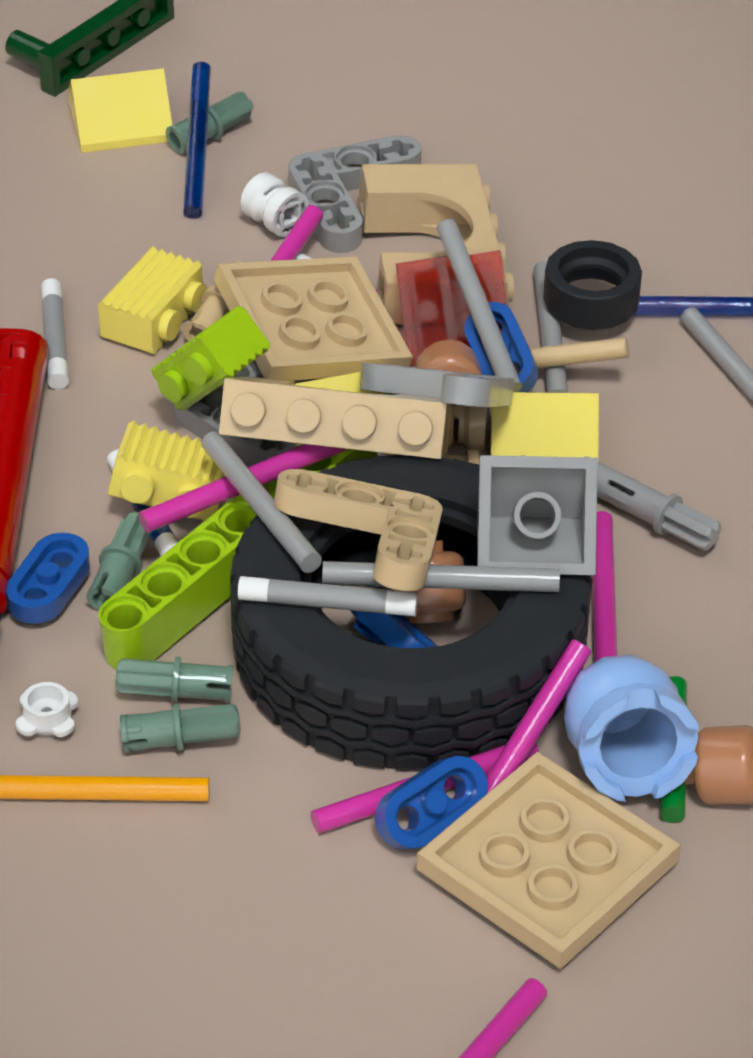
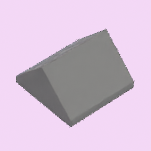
(538, 513)

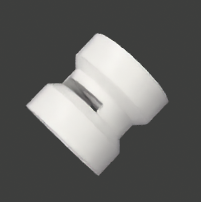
(276, 208)

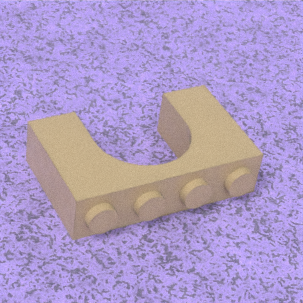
(415, 201)
(335, 417)

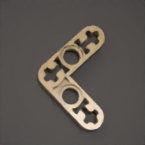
(403, 518)

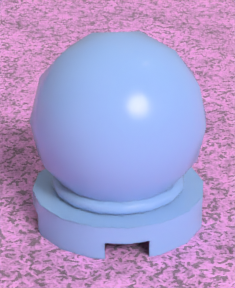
(630, 728)

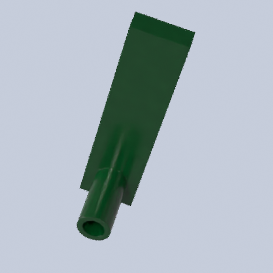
(90, 43)

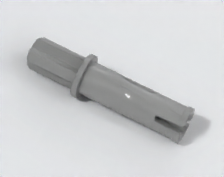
(662, 511)

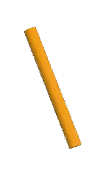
(104, 788)

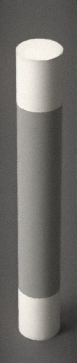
(55, 334)
(327, 596)

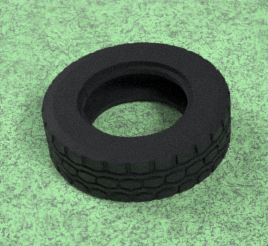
(388, 701)

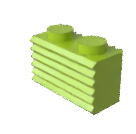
(210, 358)

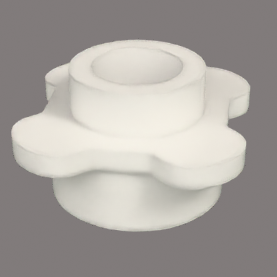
(47, 710)

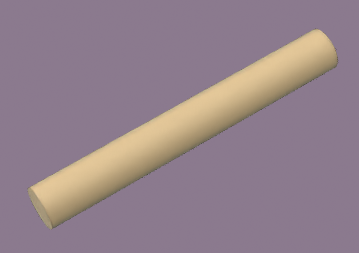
(581, 352)

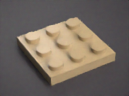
(315, 315)
(548, 859)

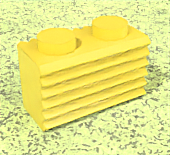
(152, 301)
(160, 466)

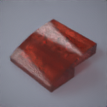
(434, 302)

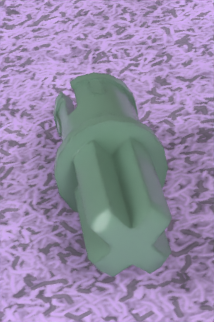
(220, 117)
(119, 561)
(174, 679)
(179, 727)

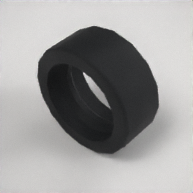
(586, 307)

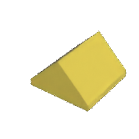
(120, 110)
(546, 425)

